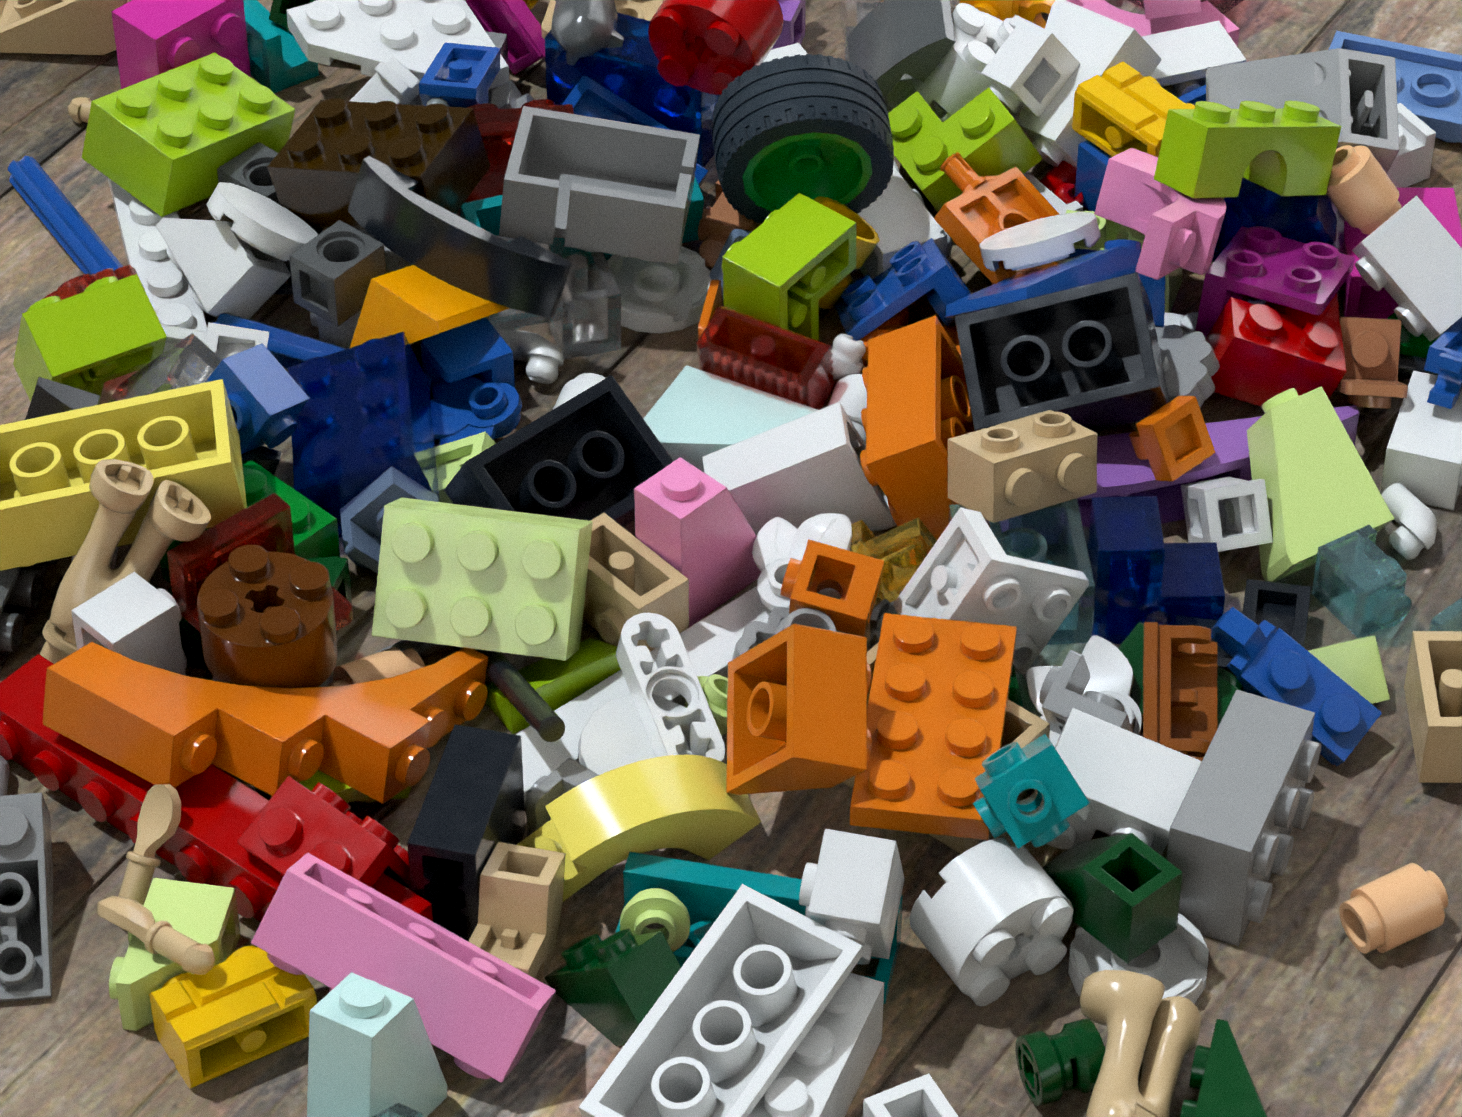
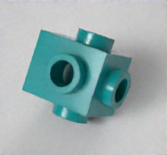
(1045, 811)

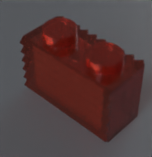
(766, 357)

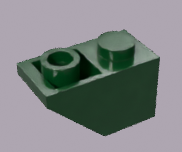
(1119, 892)
(615, 980)

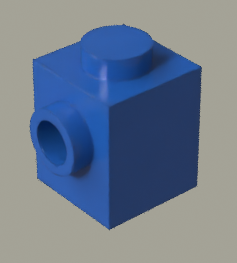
(260, 397)

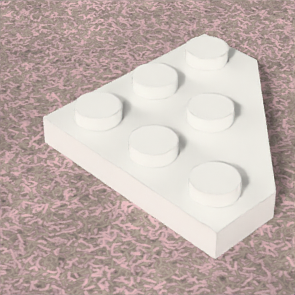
(378, 29)

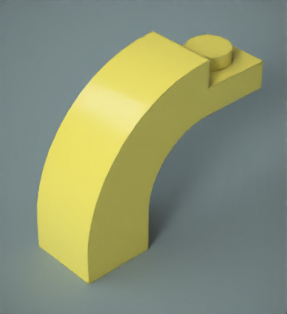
(643, 809)

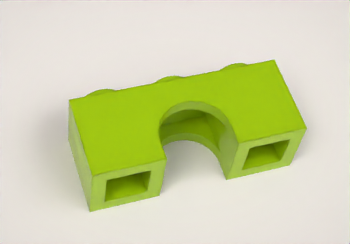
(1216, 146)

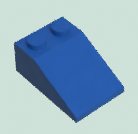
(1079, 269)

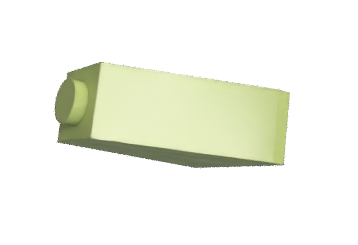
(1311, 480)

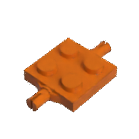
(987, 208)

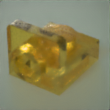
(901, 550)

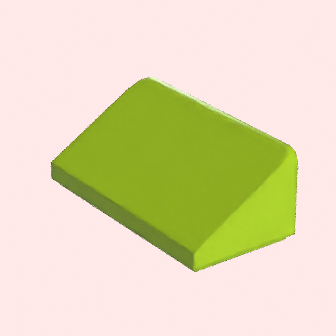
(558, 680)

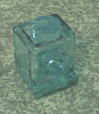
(1360, 583)

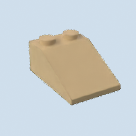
(58, 26)

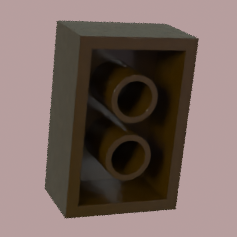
(427, 143)

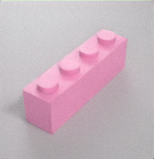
(465, 996)

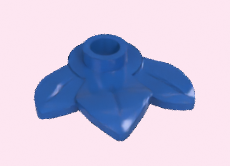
(473, 408)

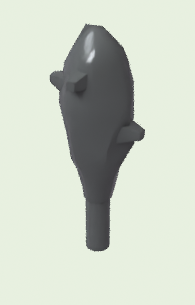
(585, 27)

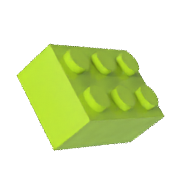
(179, 127)

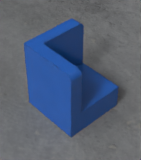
(468, 351)

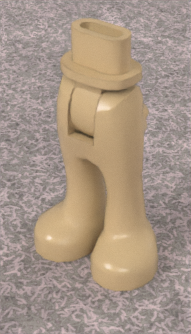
(121, 491)
(1138, 1030)

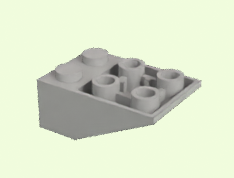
(1345, 84)
(25, 898)

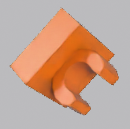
(1173, 438)

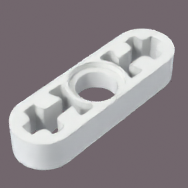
(673, 673)

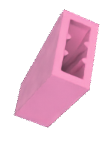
(698, 532)

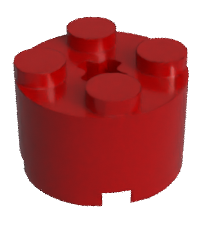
(712, 40)

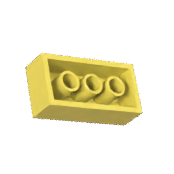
(49, 463)

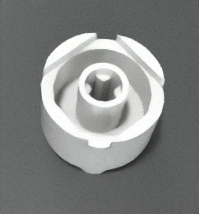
(959, 73)
(993, 919)

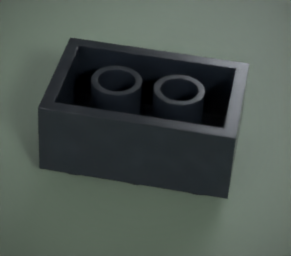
(1065, 352)
(568, 462)

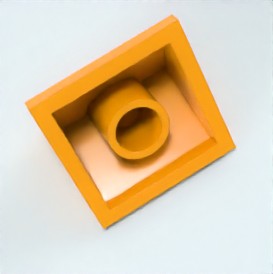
(416, 305)

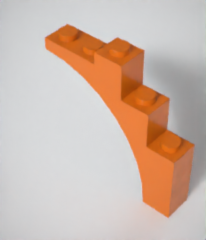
(180, 724)

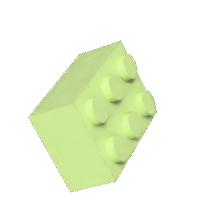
(482, 578)

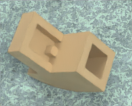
(521, 907)

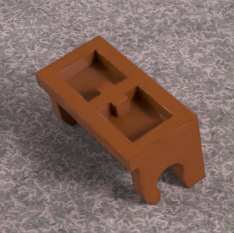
(1180, 687)

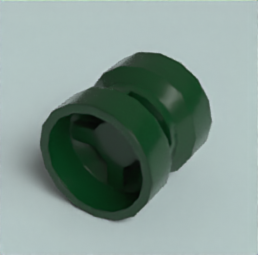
(1059, 1061)

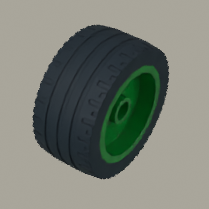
(804, 130)

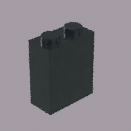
(465, 814)

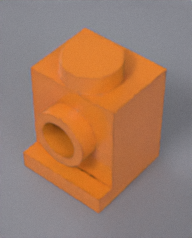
(847, 572)

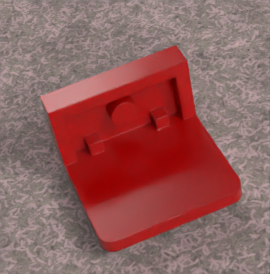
(320, 824)

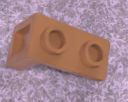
(1371, 361)

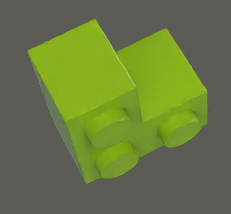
(979, 131)
(790, 265)
(89, 336)

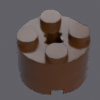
(268, 620)

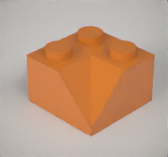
(798, 712)

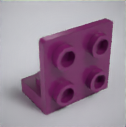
(1273, 269)

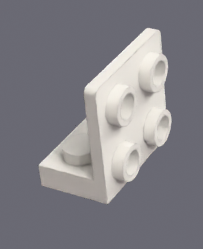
(977, 582)

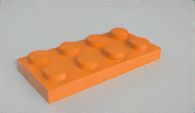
(932, 723)

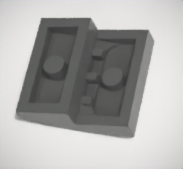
(902, 39)

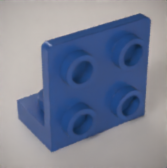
(913, 273)

